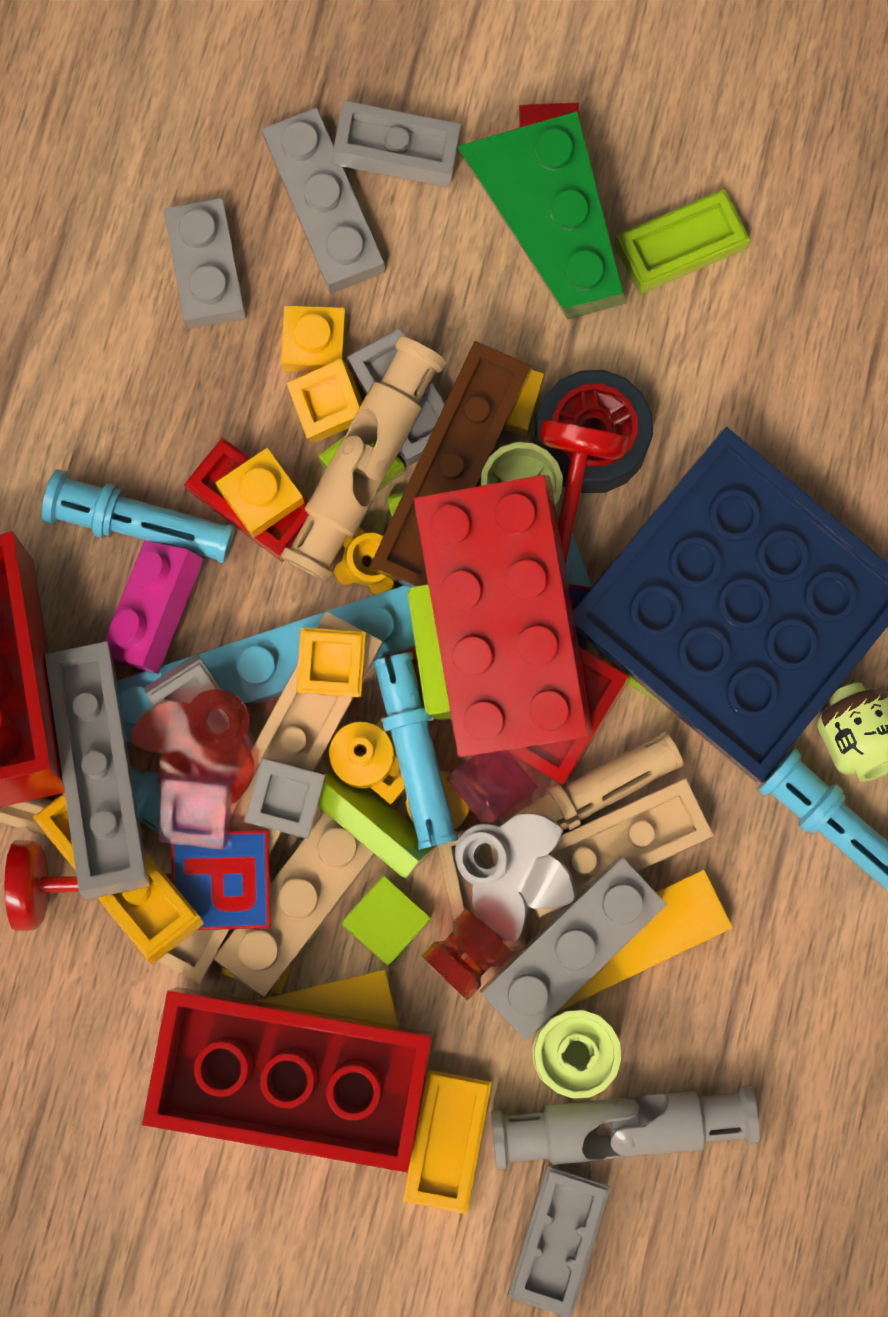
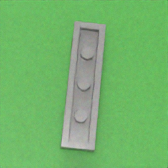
(96, 771)

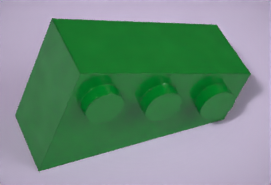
(552, 207)

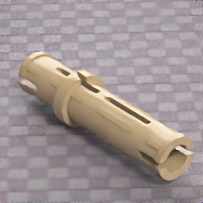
(606, 783)

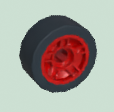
(616, 407)

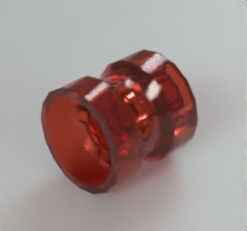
(478, 943)

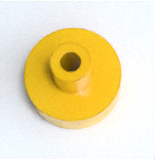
(363, 770)

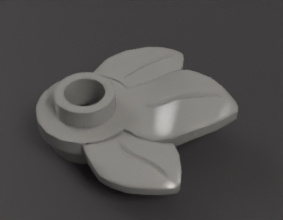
(522, 876)

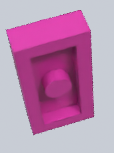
(152, 605)

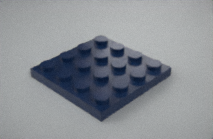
(739, 605)

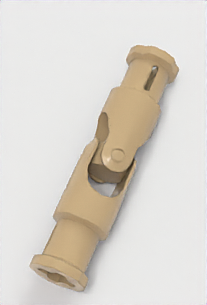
(384, 415)

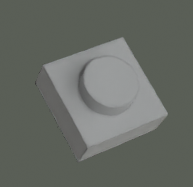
(285, 798)

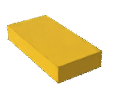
(447, 1141)

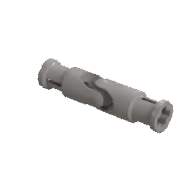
(636, 1127)

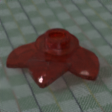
(189, 744)

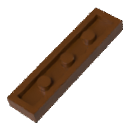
(454, 453)

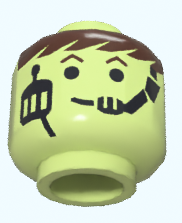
(857, 731)

